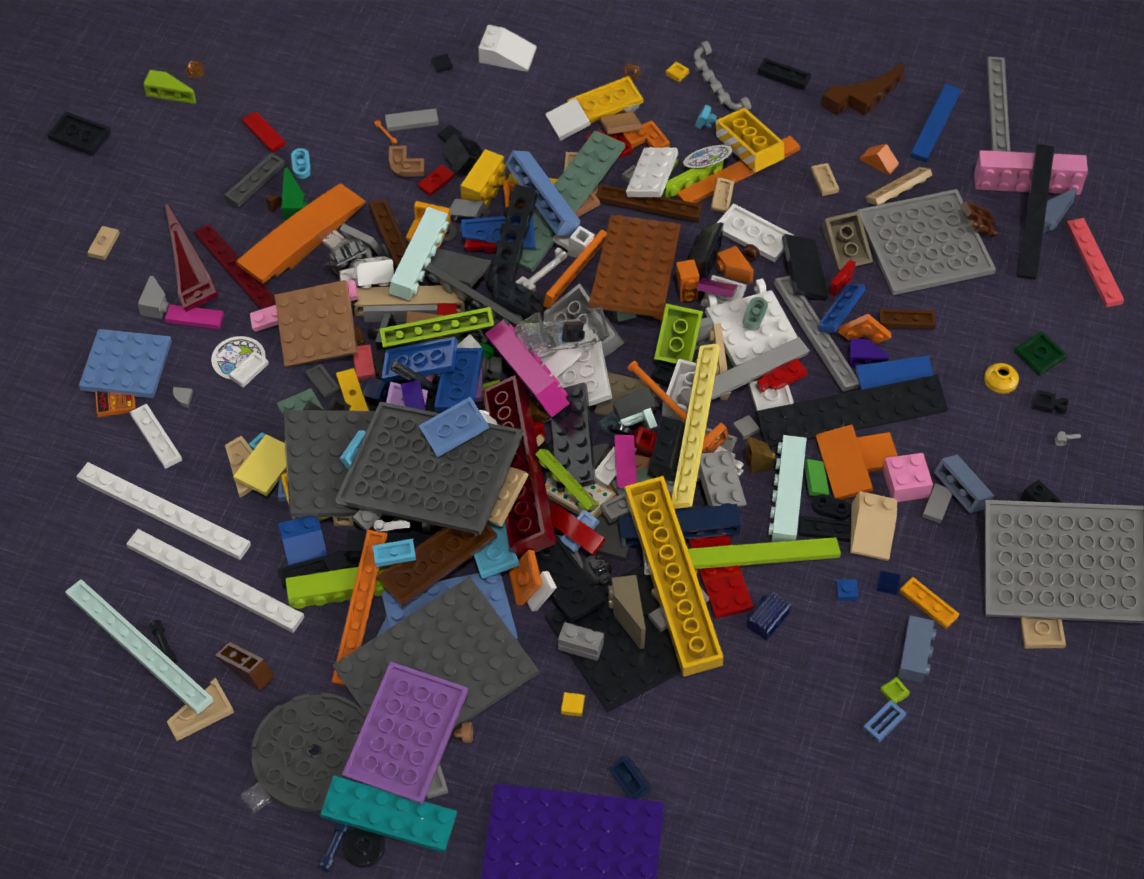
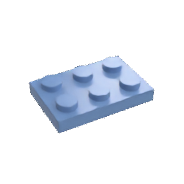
(454, 426)

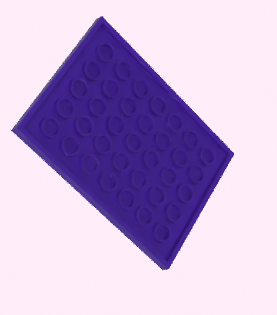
(570, 835)

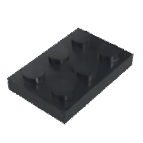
(79, 133)
(517, 297)

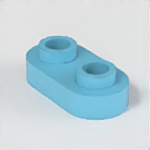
(301, 163)

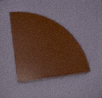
(273, 202)

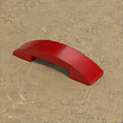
(575, 529)

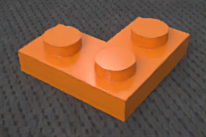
(647, 134)
(865, 326)

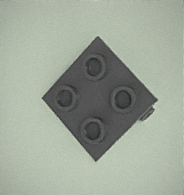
(341, 255)

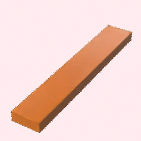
(574, 269)

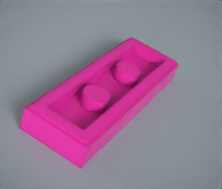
(195, 317)
(625, 461)

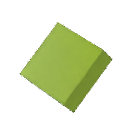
(895, 691)

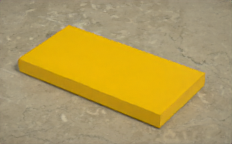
(609, 99)

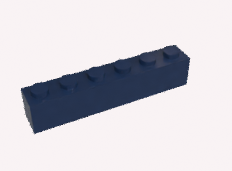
(694, 523)

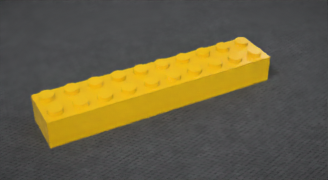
(673, 576)

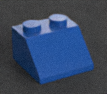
(302, 539)

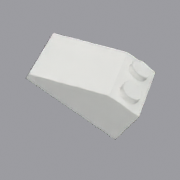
(505, 49)

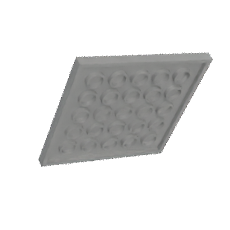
(925, 242)

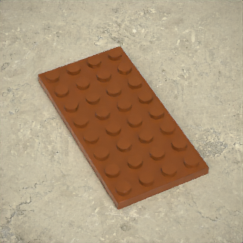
(635, 266)

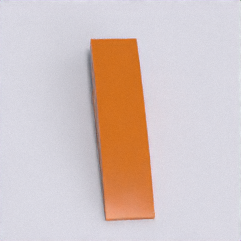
(300, 234)

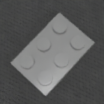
(720, 479)

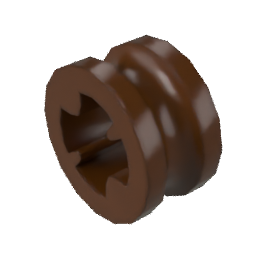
(750, 252)

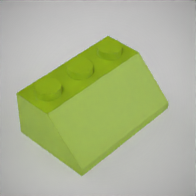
(678, 334)

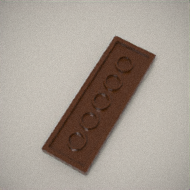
(433, 561)

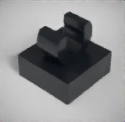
(573, 332)

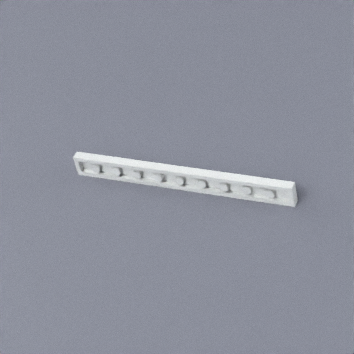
(164, 511)
(215, 581)

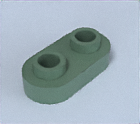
(754, 314)

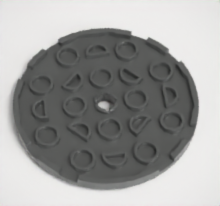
(284, 743)

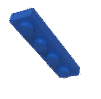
(841, 308)

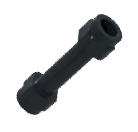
(158, 630)

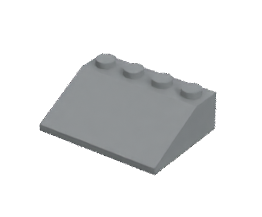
(576, 306)

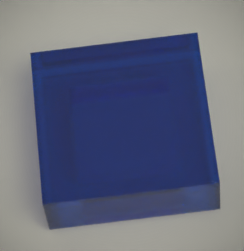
(888, 582)

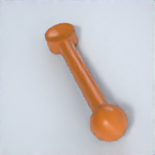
(378, 124)

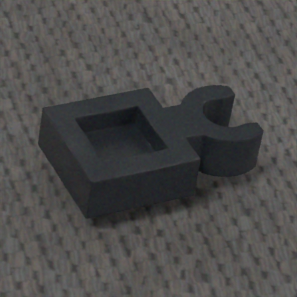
(1046, 402)

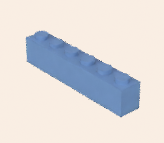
(549, 200)

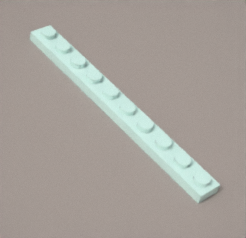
(139, 647)

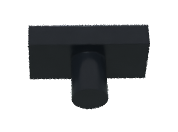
(374, 332)

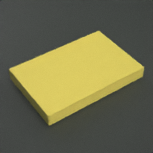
(263, 466)

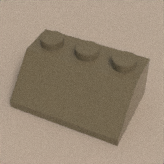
(620, 387)

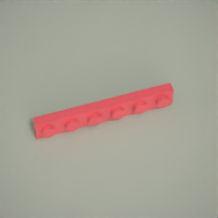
(1094, 262)

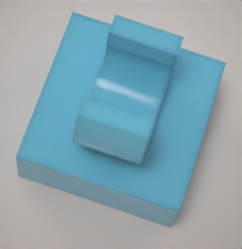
(705, 118)

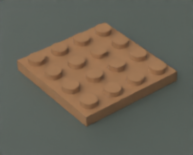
(316, 324)

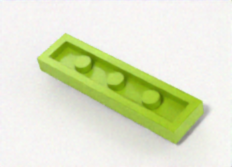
(689, 178)
(571, 485)

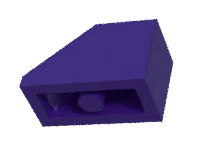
(865, 352)

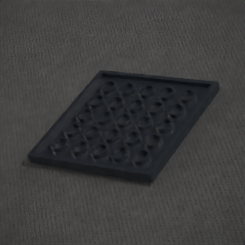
(623, 667)

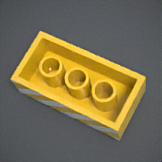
(750, 139)

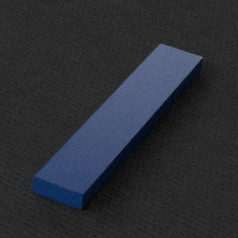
(935, 123)

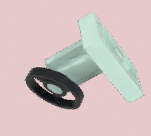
(645, 418)

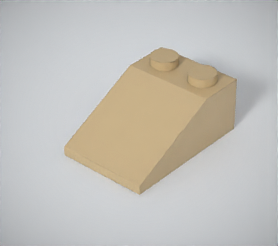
(873, 525)

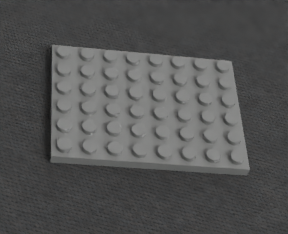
(1064, 561)

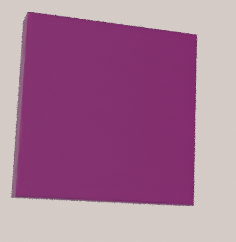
(717, 287)

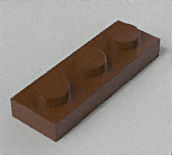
(907, 318)

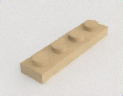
(901, 184)
(716, 336)

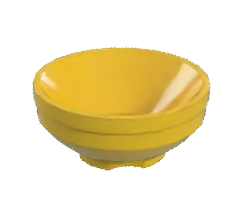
(999, 383)

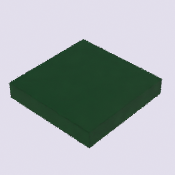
(1040, 353)

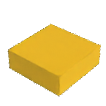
(677, 72)
(572, 704)

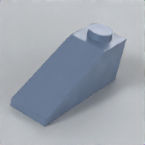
(1057, 208)

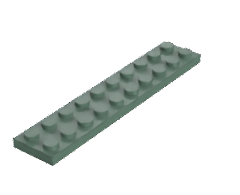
(575, 187)

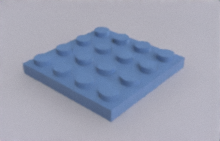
(125, 363)

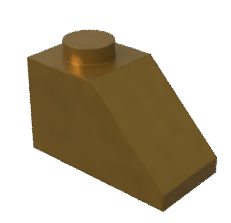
(758, 456)

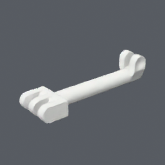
(529, 283)

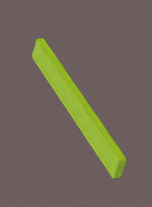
(764, 553)

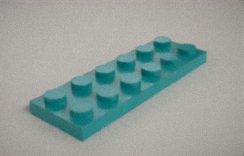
(388, 814)

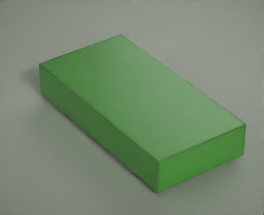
(816, 477)

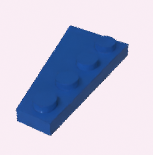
(488, 230)

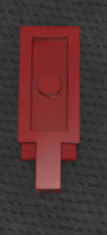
(782, 376)

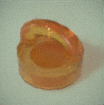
(630, 67)
(195, 69)

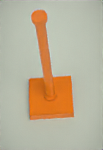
(711, 440)

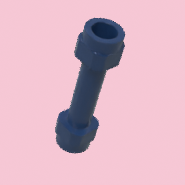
(326, 862)

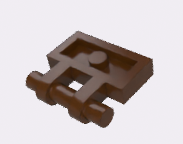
(980, 218)

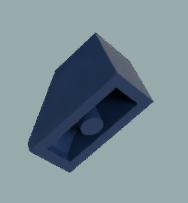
(376, 389)

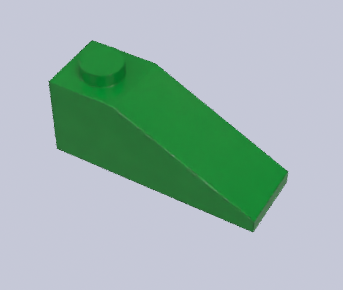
(292, 197)

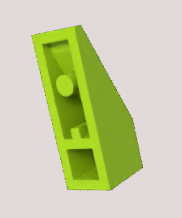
(164, 86)

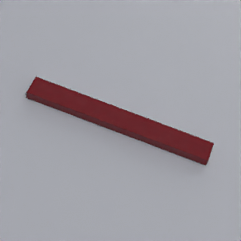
(228, 260)

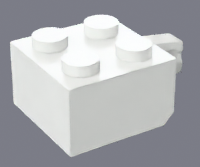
(369, 271)

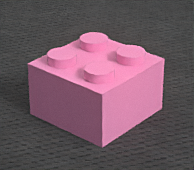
(907, 477)

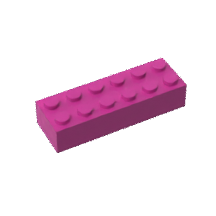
(528, 369)

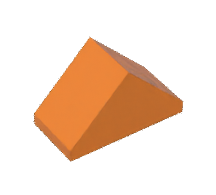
(880, 158)

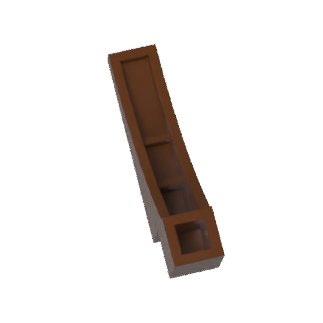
(862, 96)

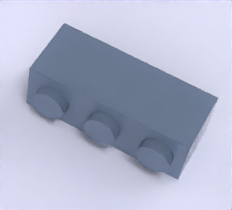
(963, 483)
(917, 649)

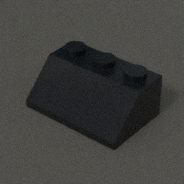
(706, 249)
(667, 449)

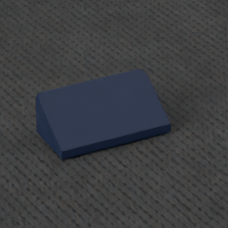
(630, 778)

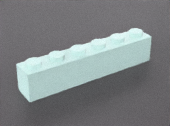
(418, 254)
(788, 489)

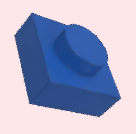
(847, 590)

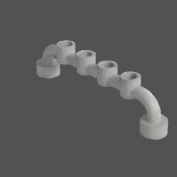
(715, 86)

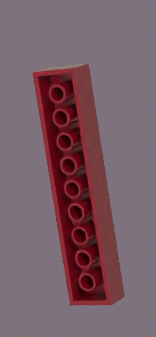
(530, 519)

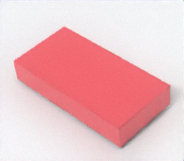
(364, 363)

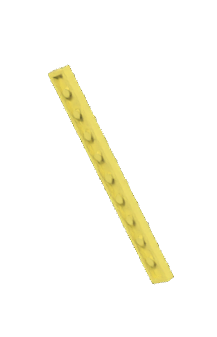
(695, 426)

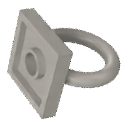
(368, 243)

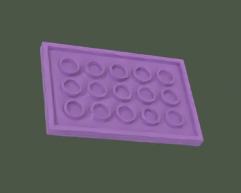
(405, 733)

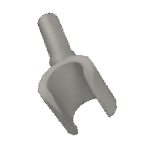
(1062, 438)

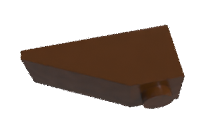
(245, 665)

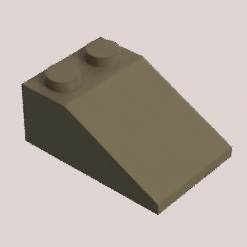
(847, 239)
(627, 607)

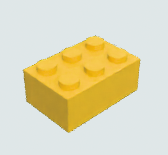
(484, 178)

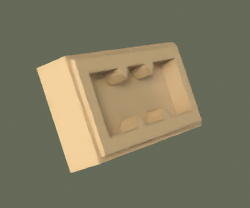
(824, 179)
(722, 195)
(103, 243)

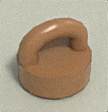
(465, 732)

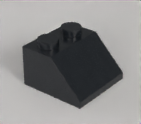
(462, 153)

